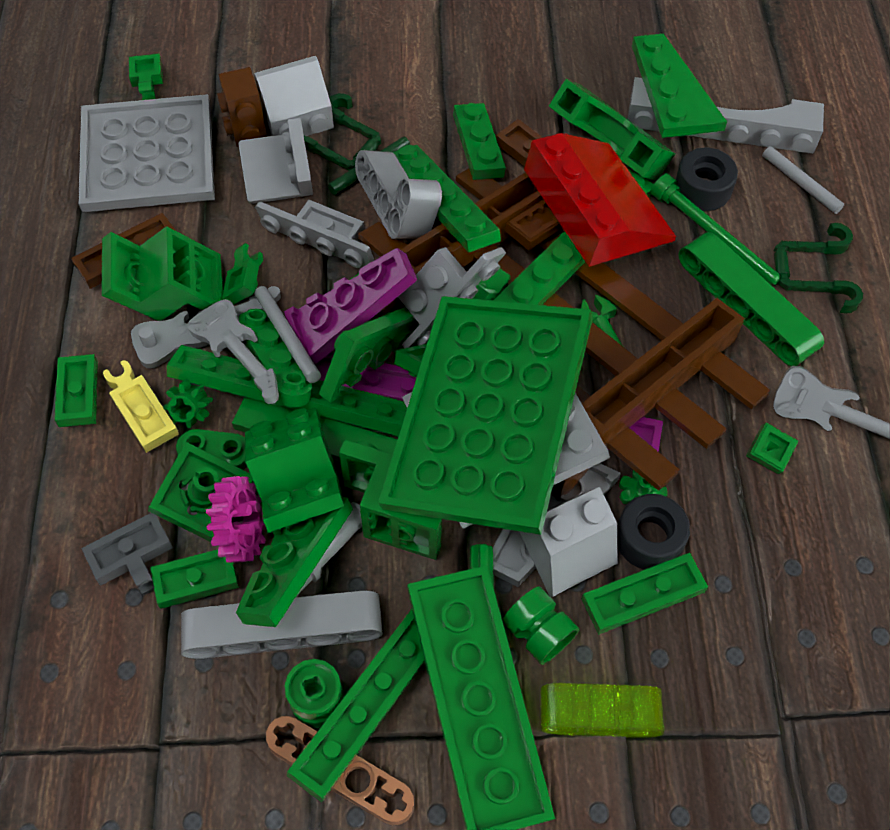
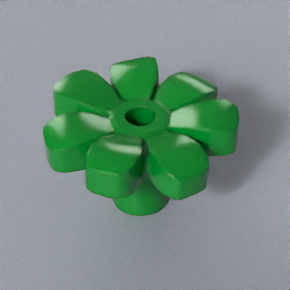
(637, 487)

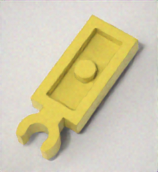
(140, 408)

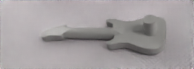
(221, 329)
(159, 340)
(806, 397)

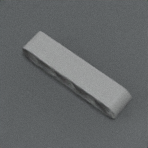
(307, 623)

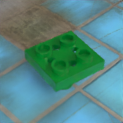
(201, 472)

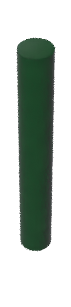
(350, 177)

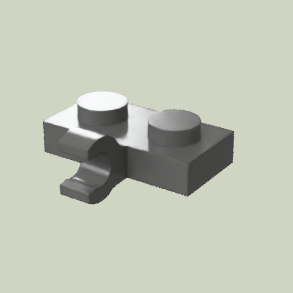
(128, 551)

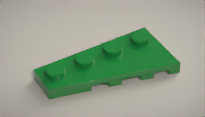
(365, 347)
(288, 566)

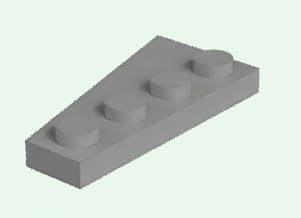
(510, 553)

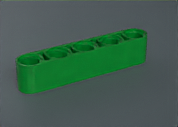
(740, 287)

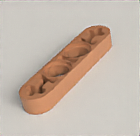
(390, 788)

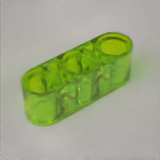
(601, 710)

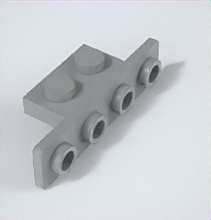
(322, 228)
(440, 278)

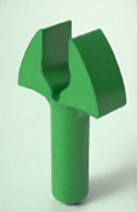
(607, 310)

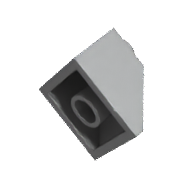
(293, 93)
(574, 541)

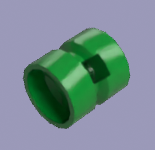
(540, 625)
(313, 691)

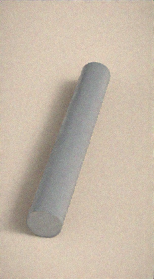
(803, 180)

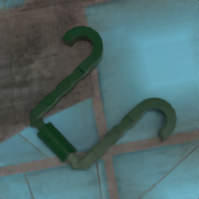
(340, 118)
(830, 247)

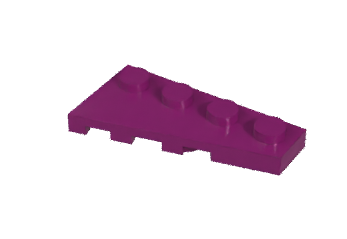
(350, 303)

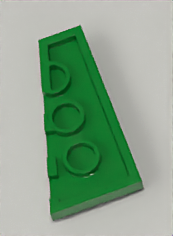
(673, 91)

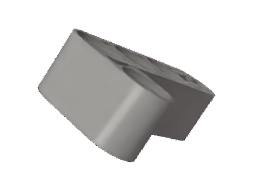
(402, 203)

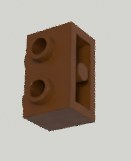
(242, 104)

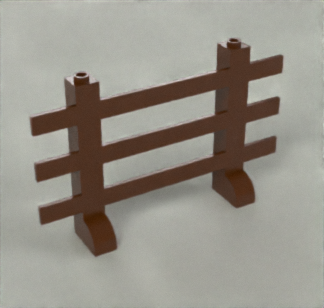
(638, 382)

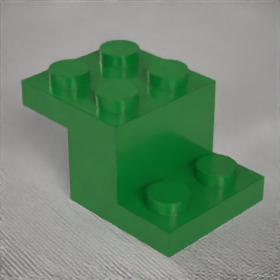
(160, 273)
(292, 469)
(365, 470)

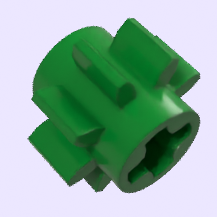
(187, 403)

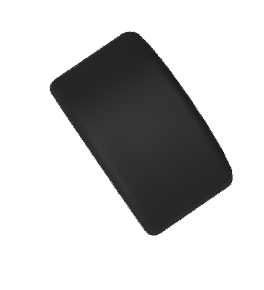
(708, 164)
(660, 511)

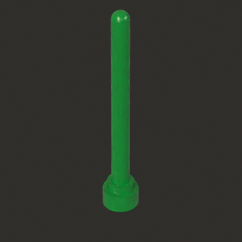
(667, 190)

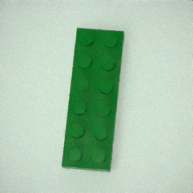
(479, 702)

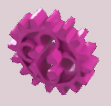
(236, 539)

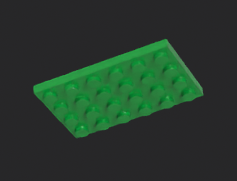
(488, 414)

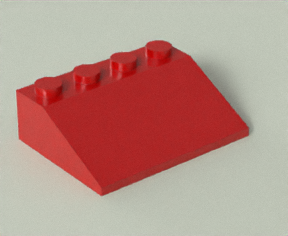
(595, 198)

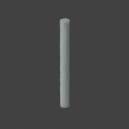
(287, 335)

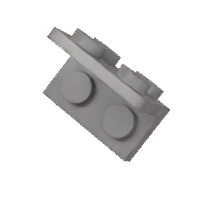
(276, 166)

